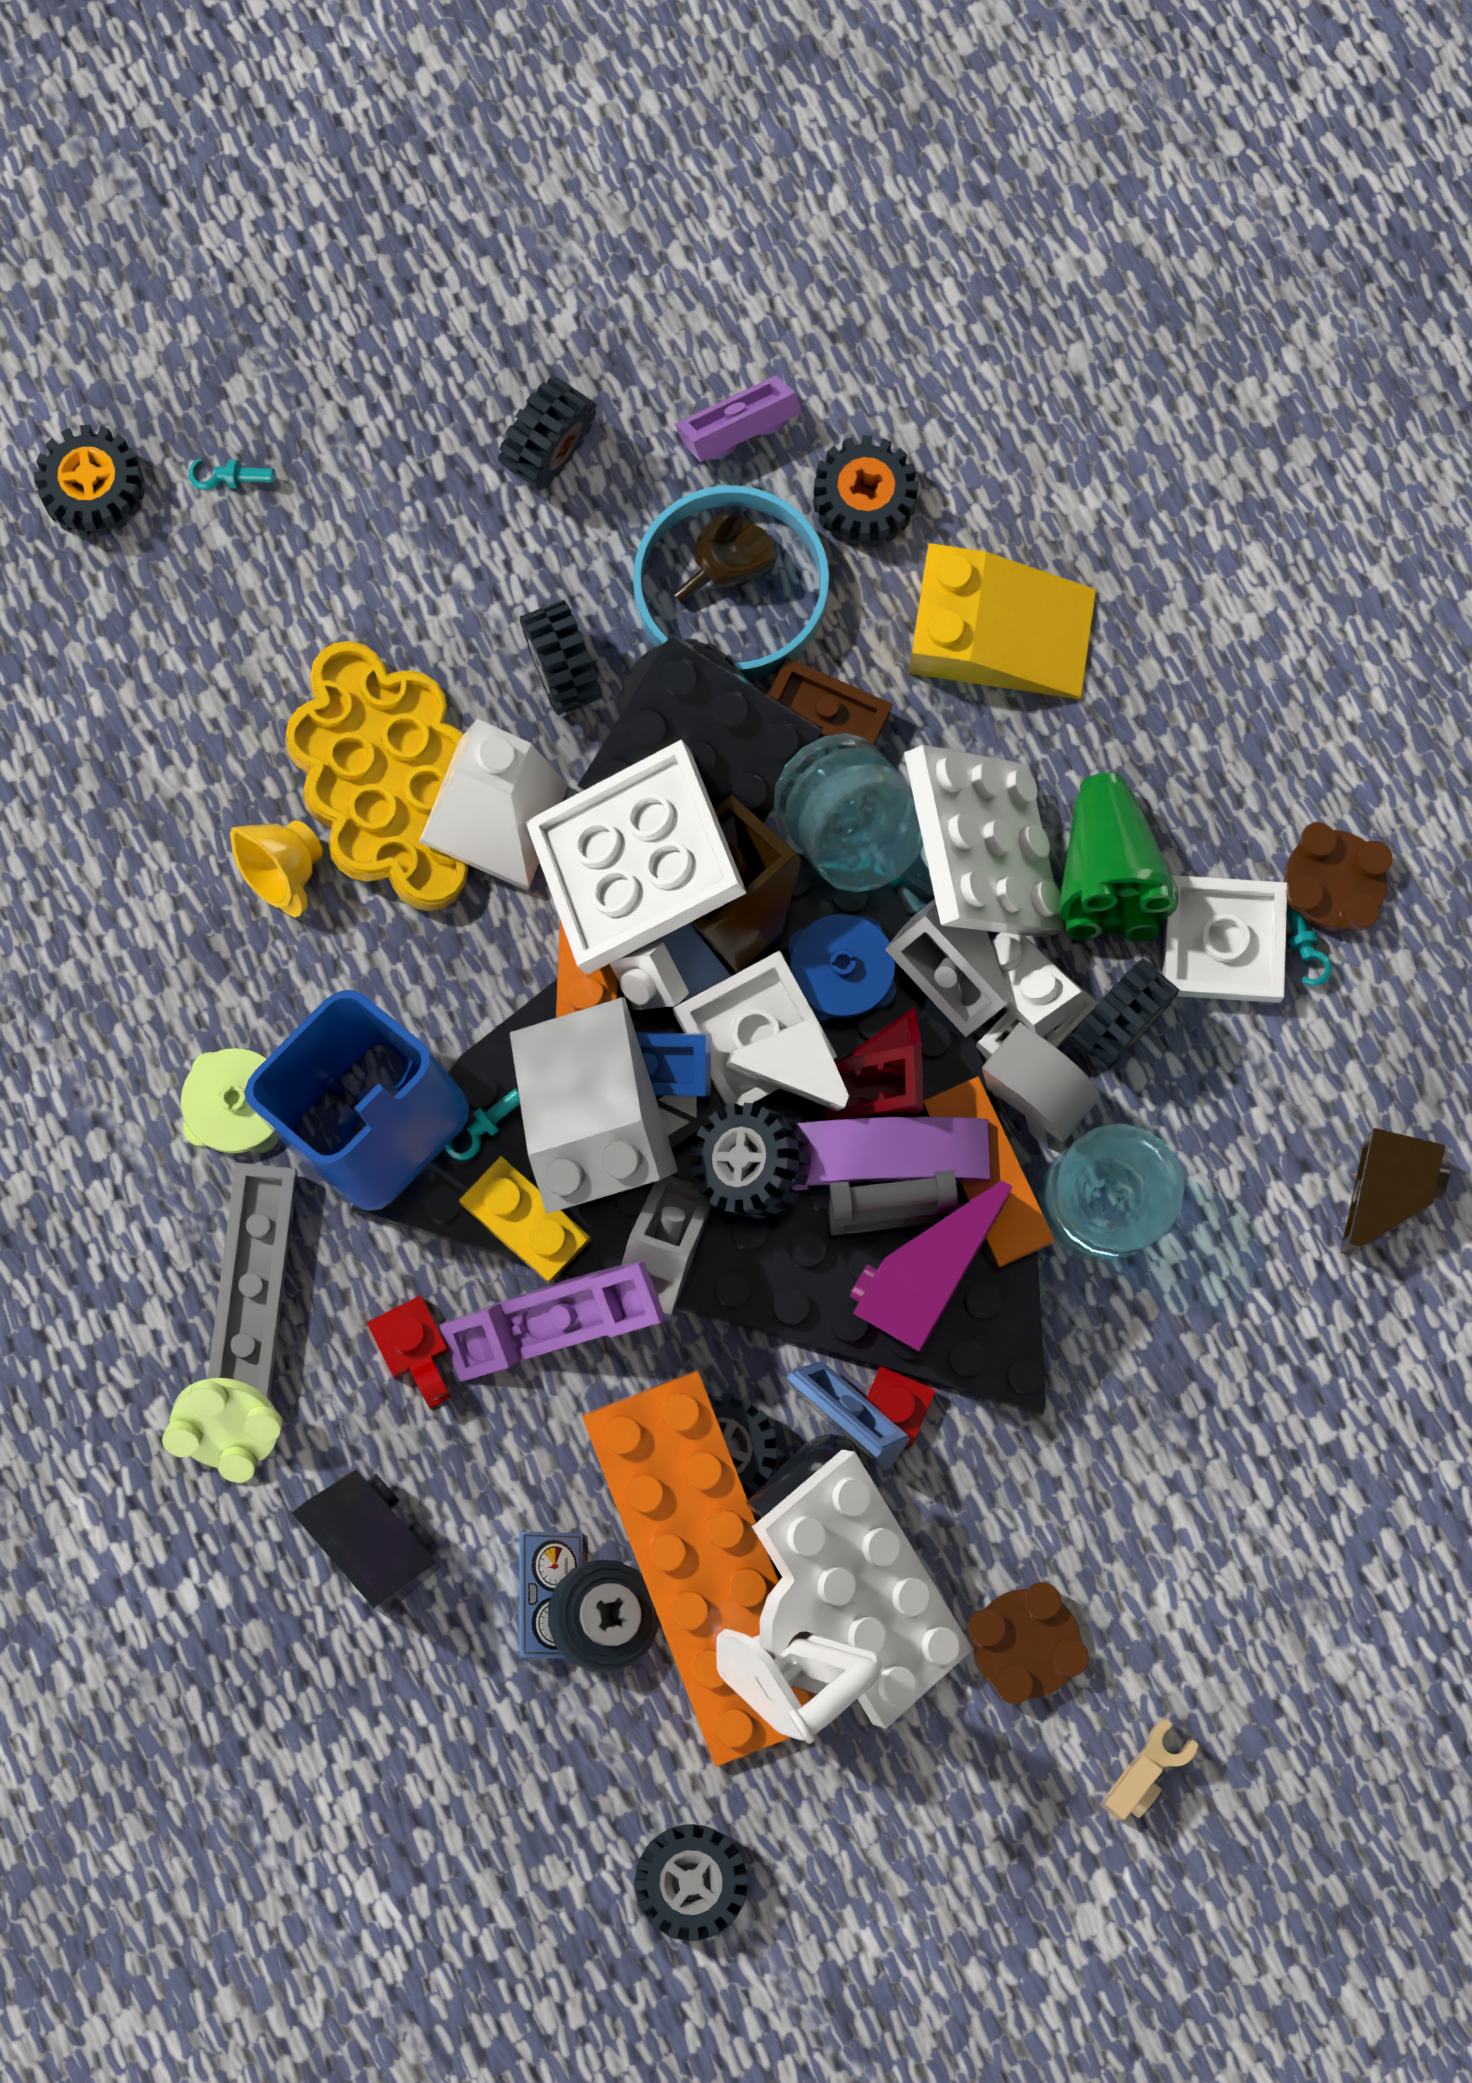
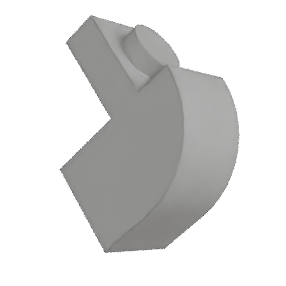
(1040, 1084)

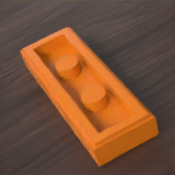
(1020, 1225)

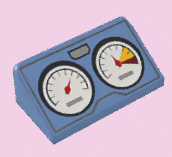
(849, 1413)
(542, 1564)

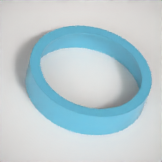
(748, 498)

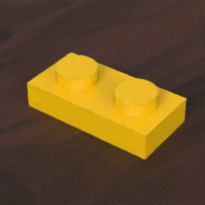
(517, 1217)

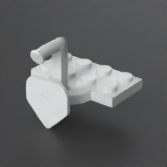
(845, 1616)

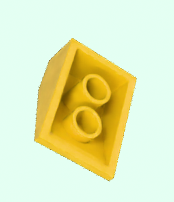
(1000, 624)

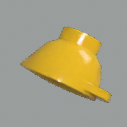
(277, 862)

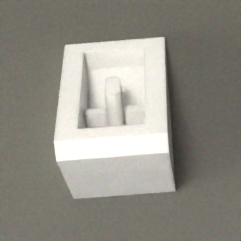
(795, 1062)

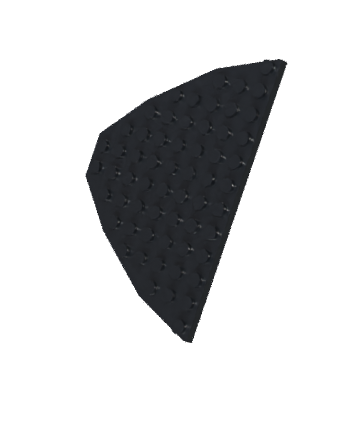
(783, 1269)

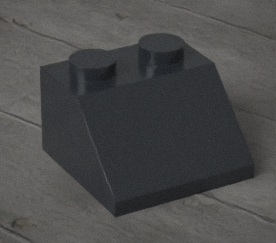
(369, 1540)

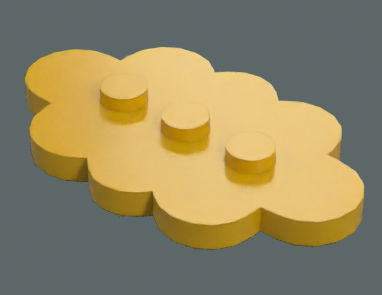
(375, 769)

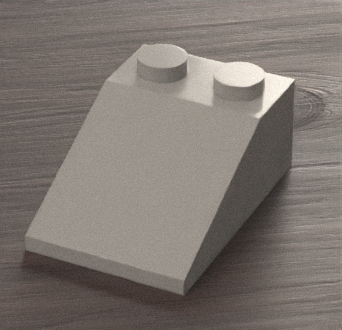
(589, 1106)

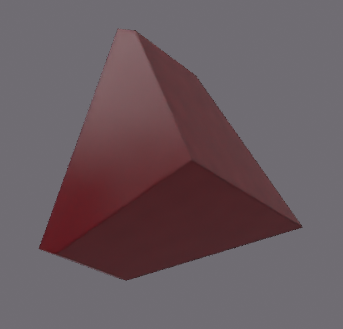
(884, 1074)

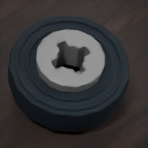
(582, 1621)

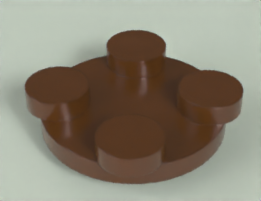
(1337, 878)
(1027, 1643)

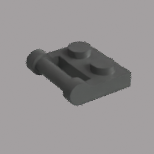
(891, 1204)

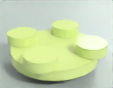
(217, 1106)
(223, 1426)

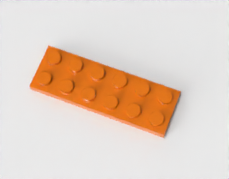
(691, 1544)

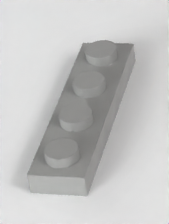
(253, 1275)

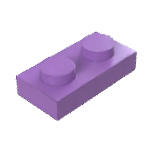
(752, 412)

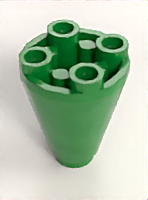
(1114, 866)

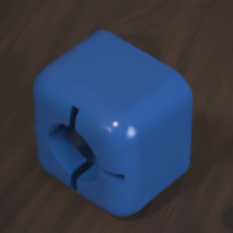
(403, 1122)

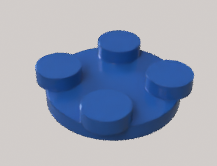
(843, 966)

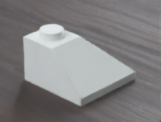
(487, 798)

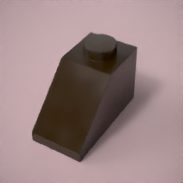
(1392, 1185)

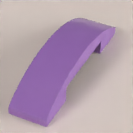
(894, 1149)
(552, 1319)

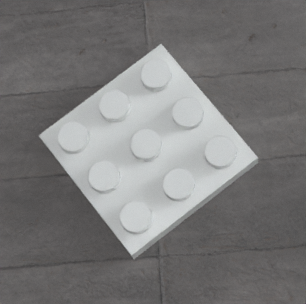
(984, 842)
(635, 857)

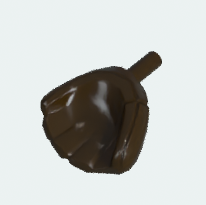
(730, 554)

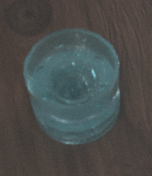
(849, 812)
(1134, 1168)

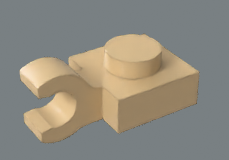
(1136, 1787)

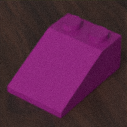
(922, 1276)

